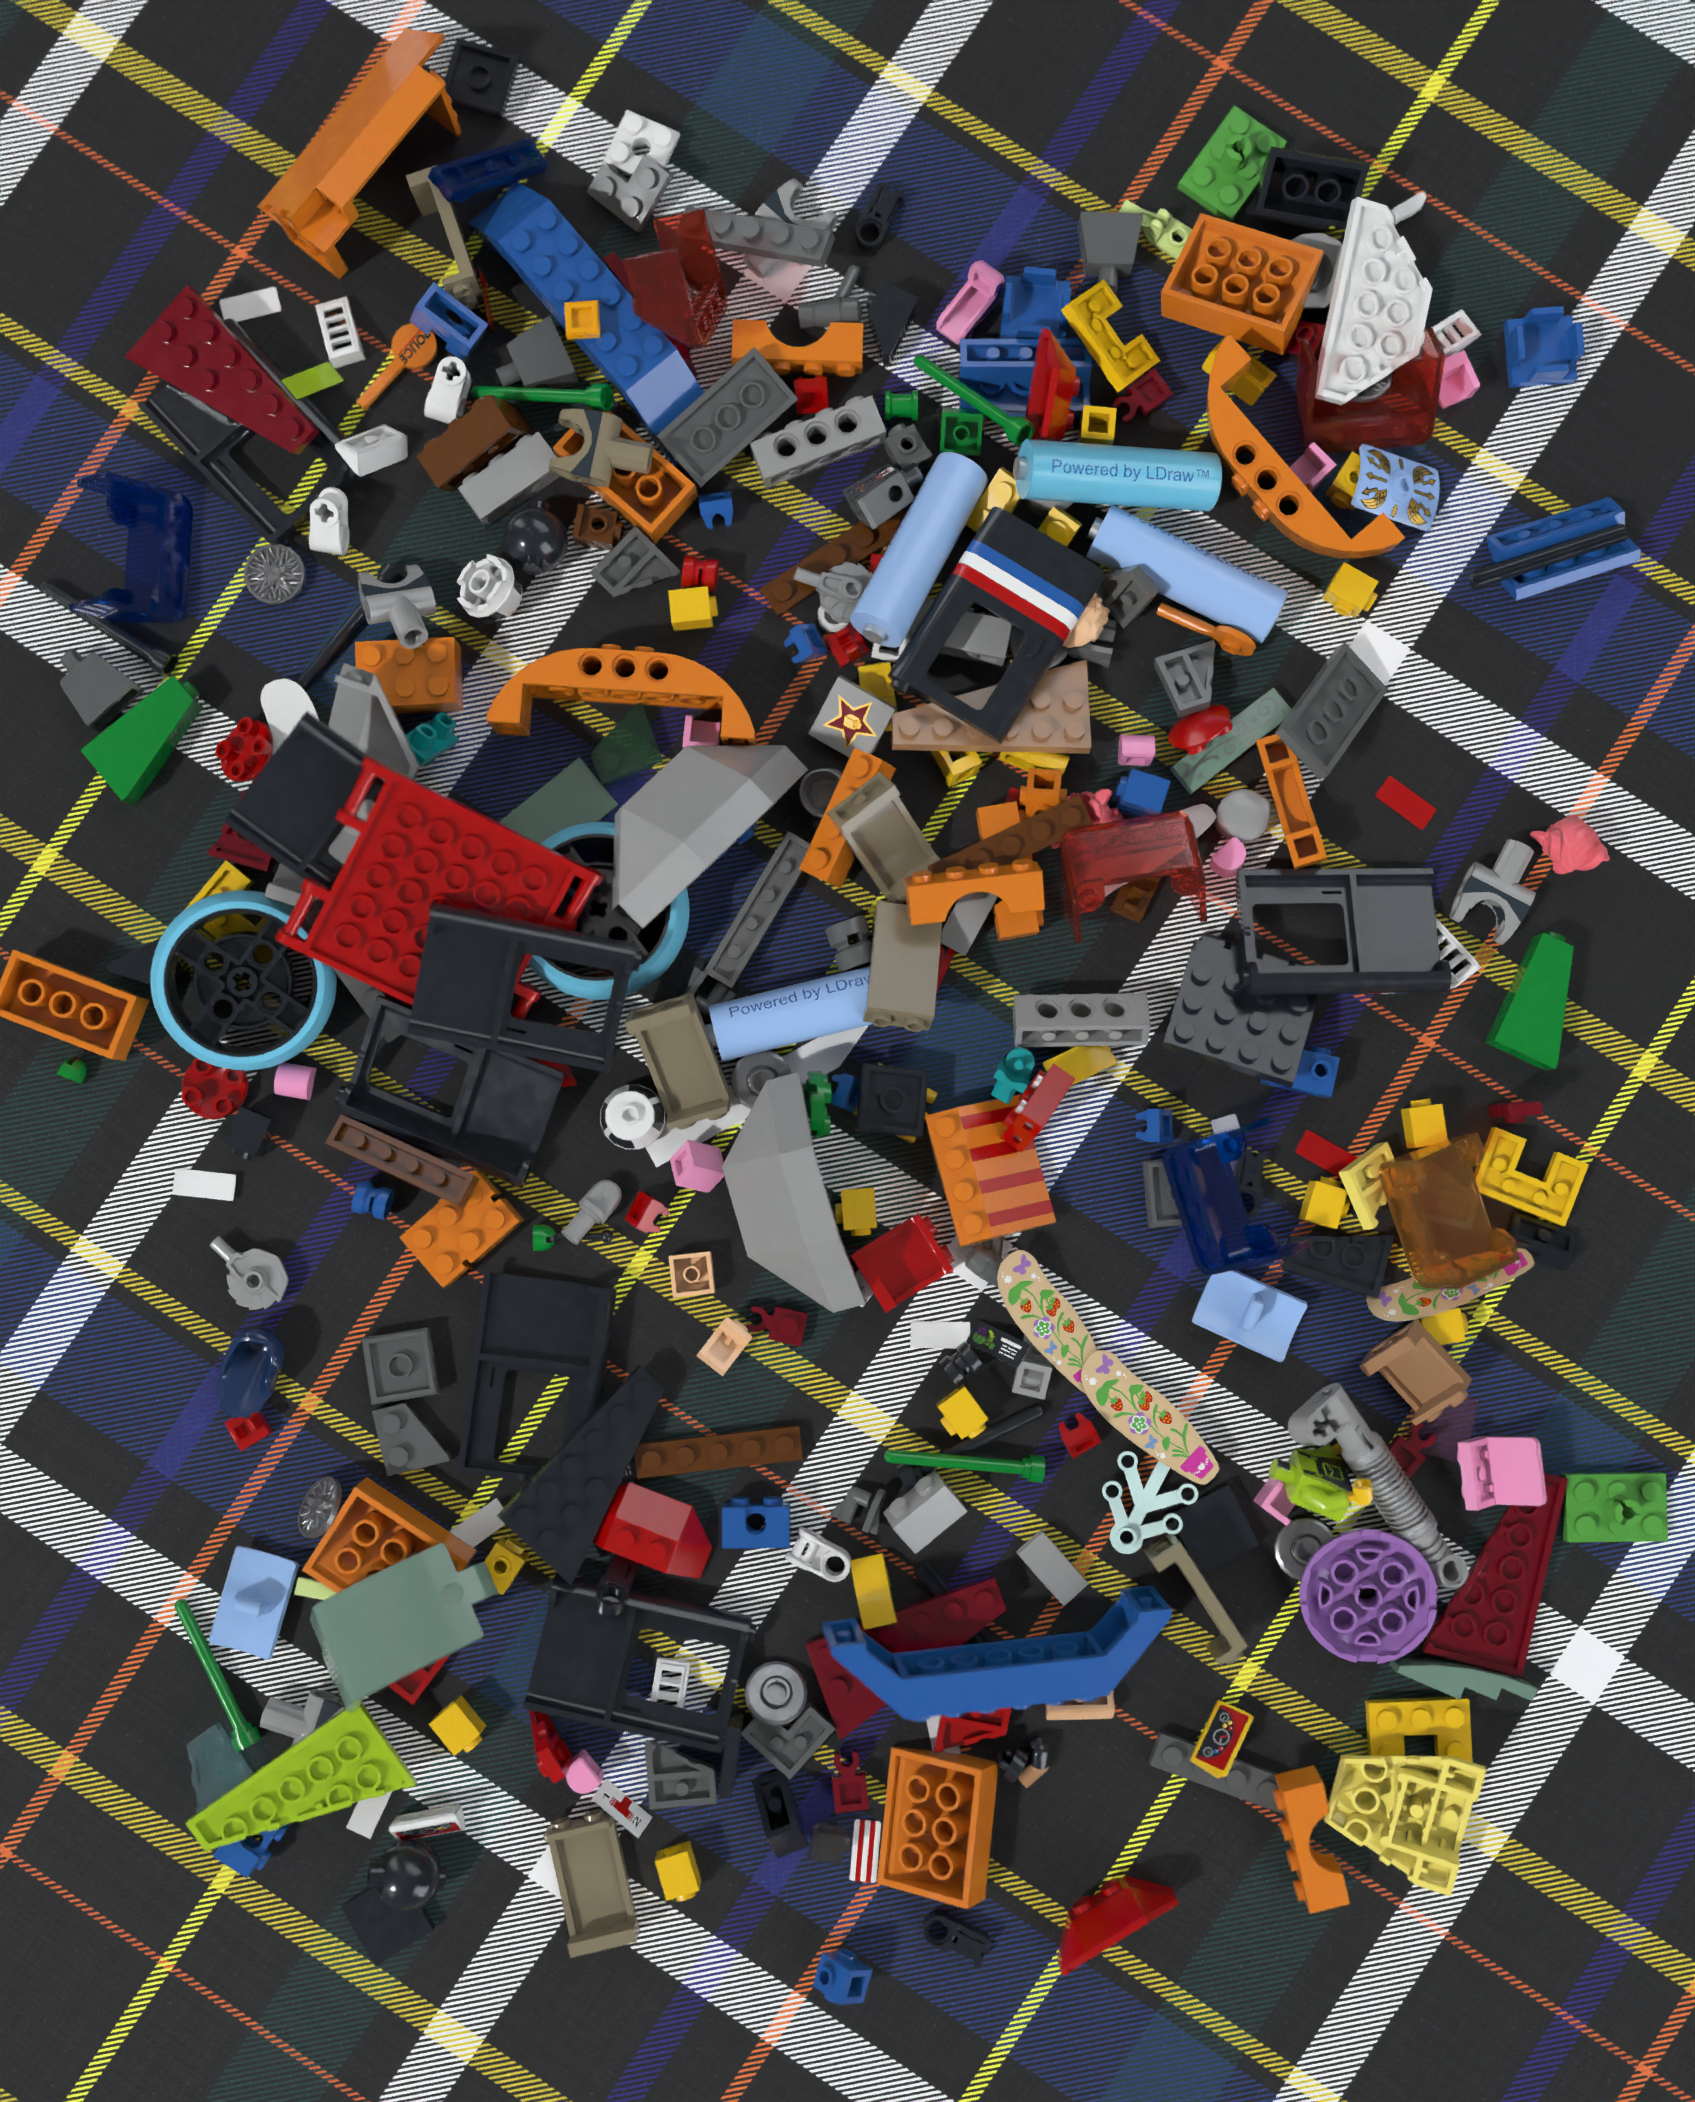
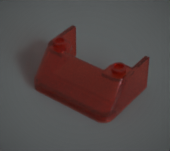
(682, 283)
(1396, 419)
(1127, 853)

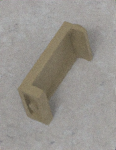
(465, 284)
(883, 836)
(902, 970)
(681, 1061)
(1229, 1644)
(592, 1882)

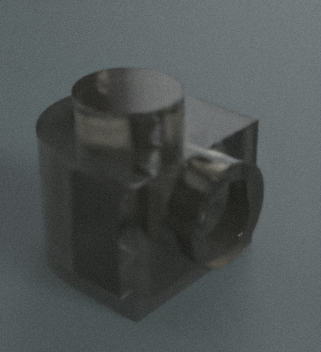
(828, 1842)

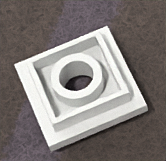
(638, 131)

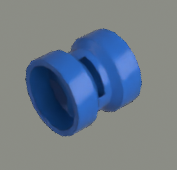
(372, 1200)

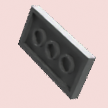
(726, 417)
(1331, 711)

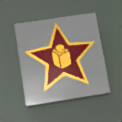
(852, 718)

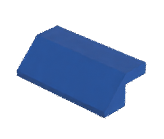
(1004, 370)
(1558, 529)

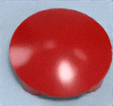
(1199, 728)
(245, 750)
(213, 1090)

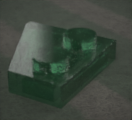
(627, 748)

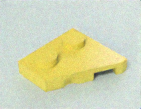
(1364, 1185)

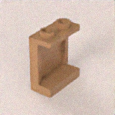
(1419, 1371)

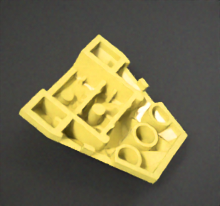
(1407, 1811)

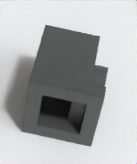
(902, 458)

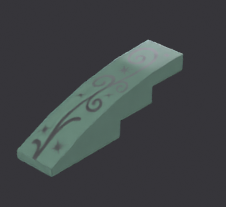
(1220, 752)
(1454, 1676)

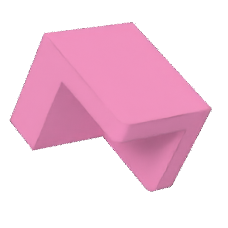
(1458, 380)
(1313, 467)
(700, 733)
(697, 1166)
(1275, 1500)

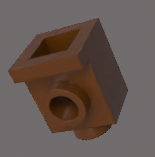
(587, 536)

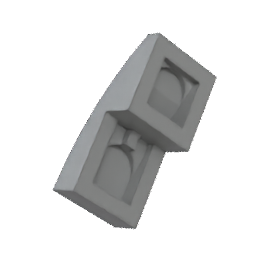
(966, 920)
(1032, 1374)
(1052, 1567)

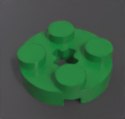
(818, 1093)

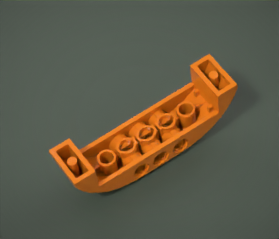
(1235, 435)
(568, 677)

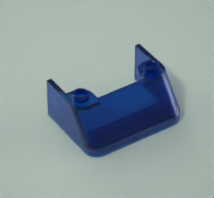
(156, 551)
(1213, 1206)

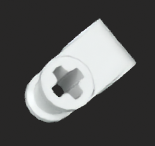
(447, 397)
(329, 522)
(817, 1555)

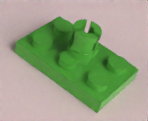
(1230, 165)
(1615, 1507)

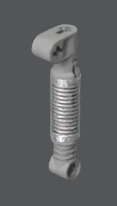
(1366, 1458)

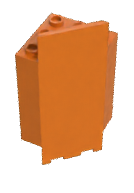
(319, 187)

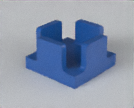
(1034, 303)
(1543, 348)

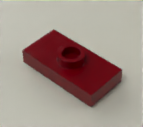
(1515, 1111)

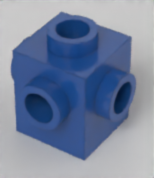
(842, 1977)

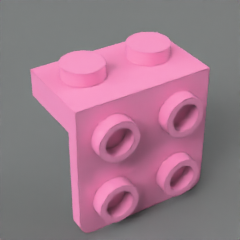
(1501, 1471)

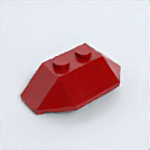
(1051, 390)
(654, 1531)
(1110, 1917)

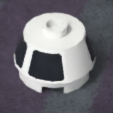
(489, 589)
(632, 1117)

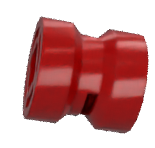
(693, 570)

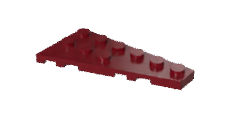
(208, 361)
(1497, 1605)
(928, 1624)

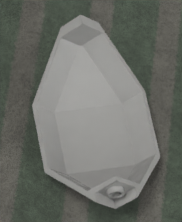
(368, 722)
(691, 818)
(785, 1201)

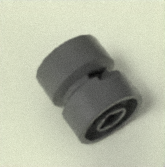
(852, 956)

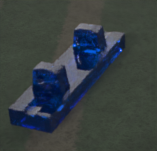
(487, 170)

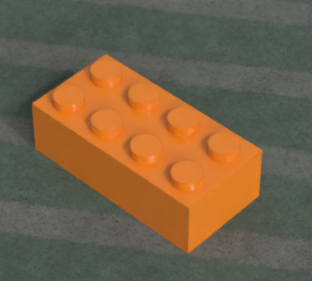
(644, 500)
(70, 1005)

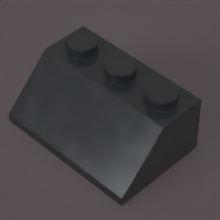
(1309, 187)

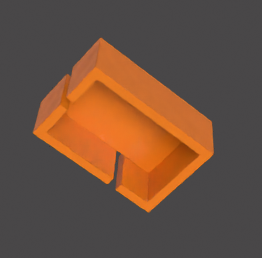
(416, 678)
(454, 1234)

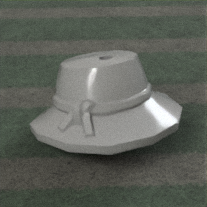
(1323, 284)

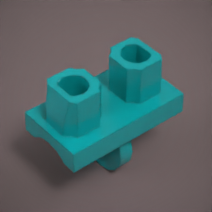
(433, 738)
(1013, 1073)

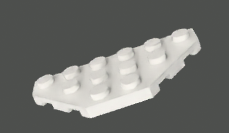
(1374, 306)

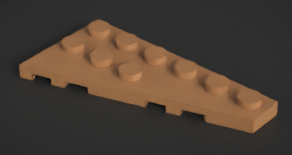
(1051, 721)

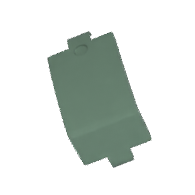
(399, 1621)

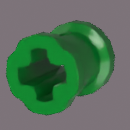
(901, 405)

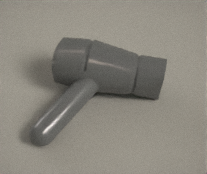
(839, 309)
(986, 1261)

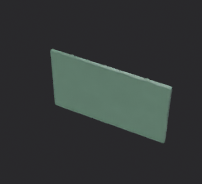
(564, 801)

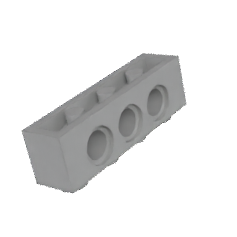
(808, 456)
(1081, 1020)

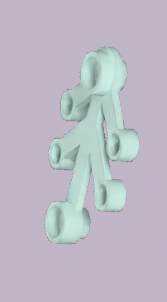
(1144, 1501)

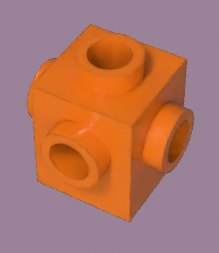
(1042, 791)

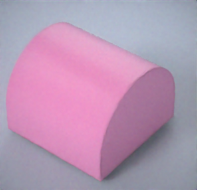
(1136, 750)
(1229, 858)
(294, 1080)
(584, 1773)

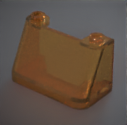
(1444, 1215)

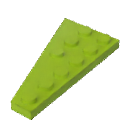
(321, 1773)

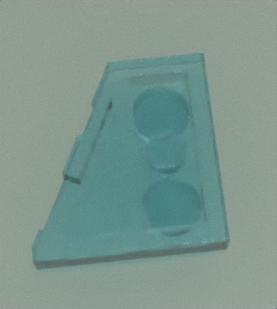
(215, 1765)

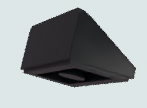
(1543, 1240)

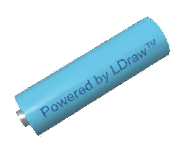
(1117, 475)

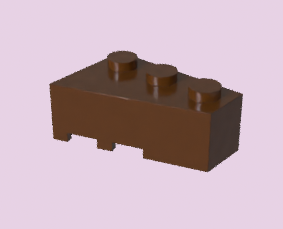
(473, 441)

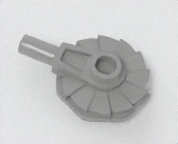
(837, 589)
(254, 1276)

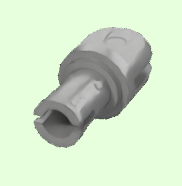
(594, 1208)

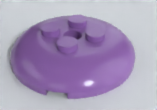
(1374, 1627)

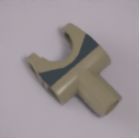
(600, 450)

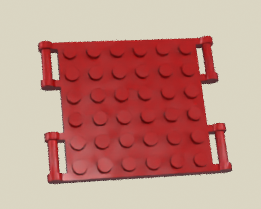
(421, 852)

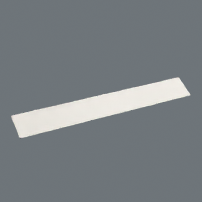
(818, 1055)

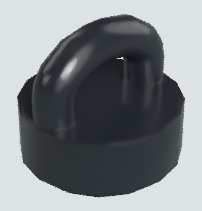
(1014, 1765)

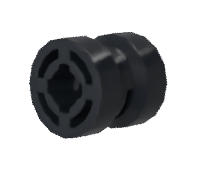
(961, 1364)

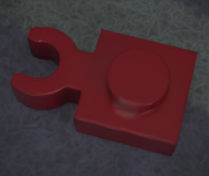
(1145, 395)
(784, 1326)
(1407, 1450)
(849, 1787)

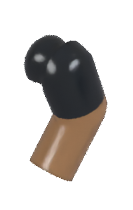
(1039, 1761)

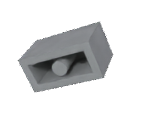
(924, 1511)

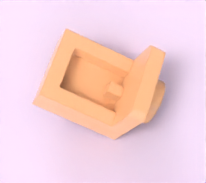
(725, 1345)

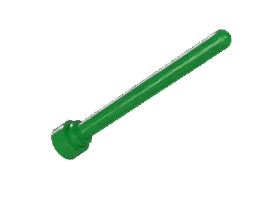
(597, 396)
(1015, 428)
(1031, 1468)
(243, 1732)

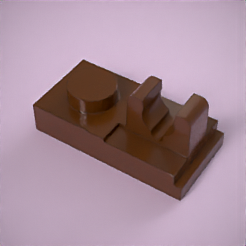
(1134, 898)

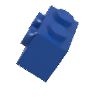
(1314, 1074)

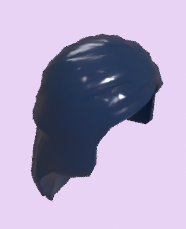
(249, 1372)

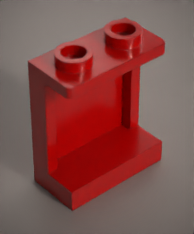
(903, 1261)

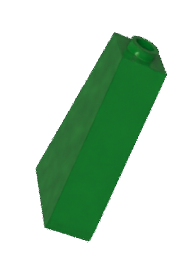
(144, 738)
(1535, 1004)

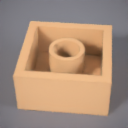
(692, 1274)

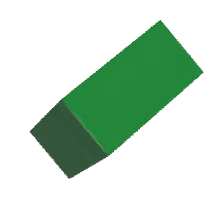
(961, 431)

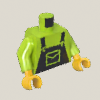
(1321, 1481)

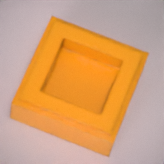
(582, 320)

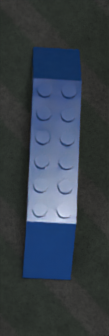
(565, 269)
(1007, 1671)

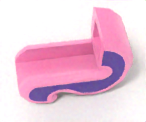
(971, 302)

